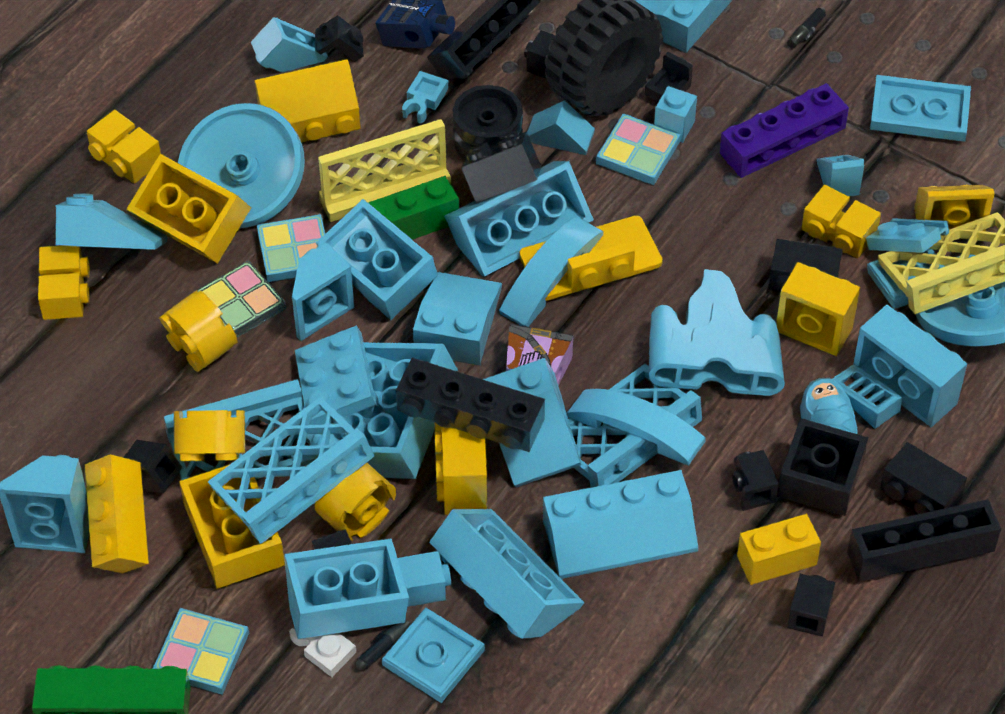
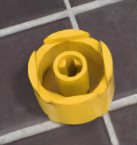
(198, 330)
(209, 433)
(357, 502)

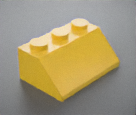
(313, 99)

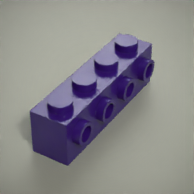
(783, 130)

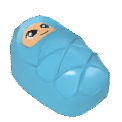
(828, 404)

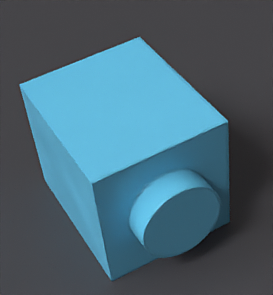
(676, 111)
(425, 578)

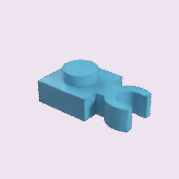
(423, 93)

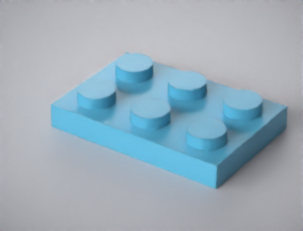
(920, 108)
(337, 372)

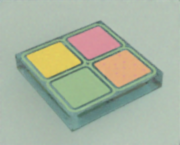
(244, 298)

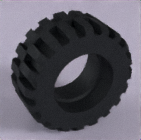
(603, 54)

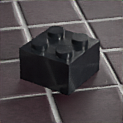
(501, 166)
(822, 467)

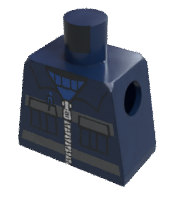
(413, 23)

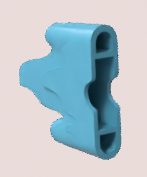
(715, 343)

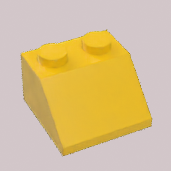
(954, 203)

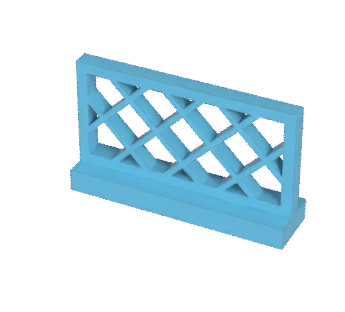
(257, 405)
(632, 452)
(306, 483)

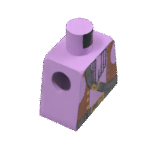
(533, 344)

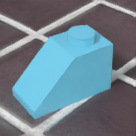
(285, 47)

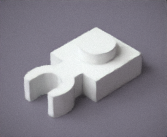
(326, 651)

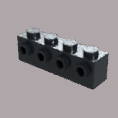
(478, 36)
(470, 404)
(923, 540)

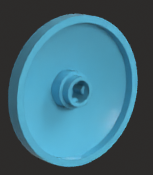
(249, 154)
(969, 320)

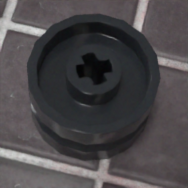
(484, 116)

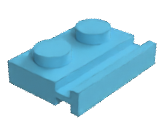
(907, 235)

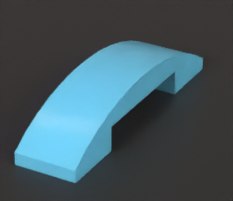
(546, 269)
(641, 418)

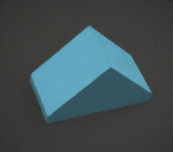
(561, 129)
(842, 173)

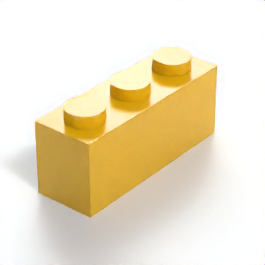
(116, 514)

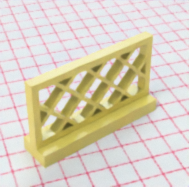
(387, 180)
(960, 275)

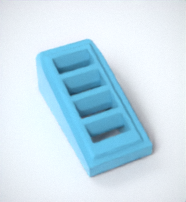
(874, 414)

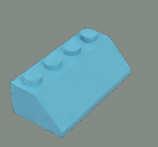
(503, 225)
(620, 524)
(504, 572)

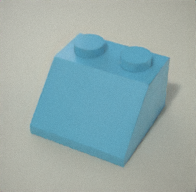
(321, 290)

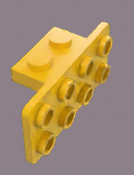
(620, 253)

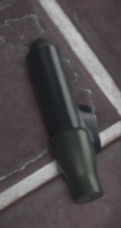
(807, 28)
(381, 645)

